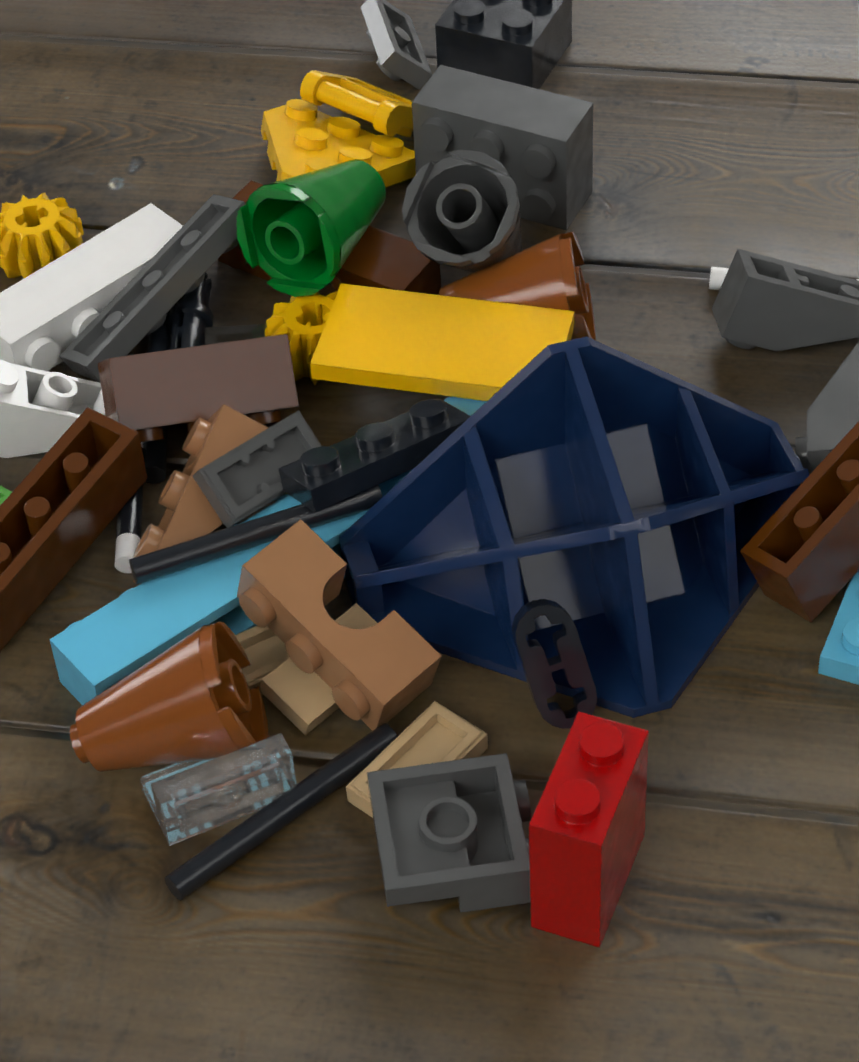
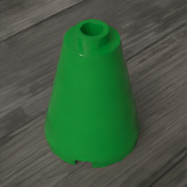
(309, 224)

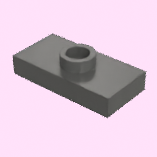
(249, 474)

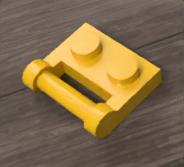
(386, 110)

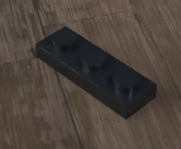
(371, 455)

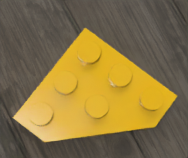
(310, 140)

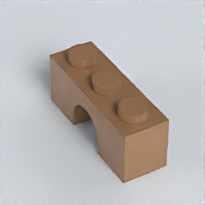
(369, 669)

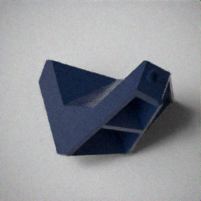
(585, 492)

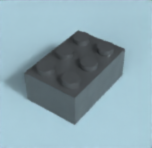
(530, 131)

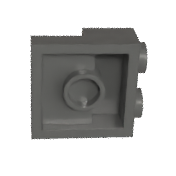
(452, 833)

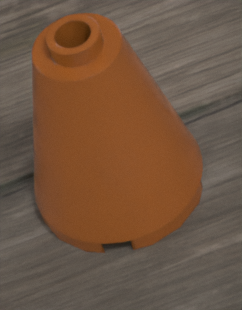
(536, 277)
(174, 708)

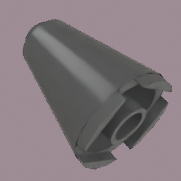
(464, 211)

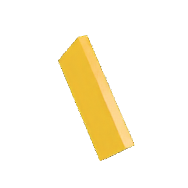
(432, 341)

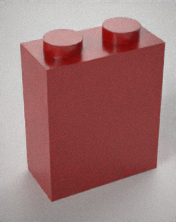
(588, 828)

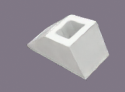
(40, 407)

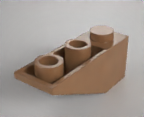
(187, 508)

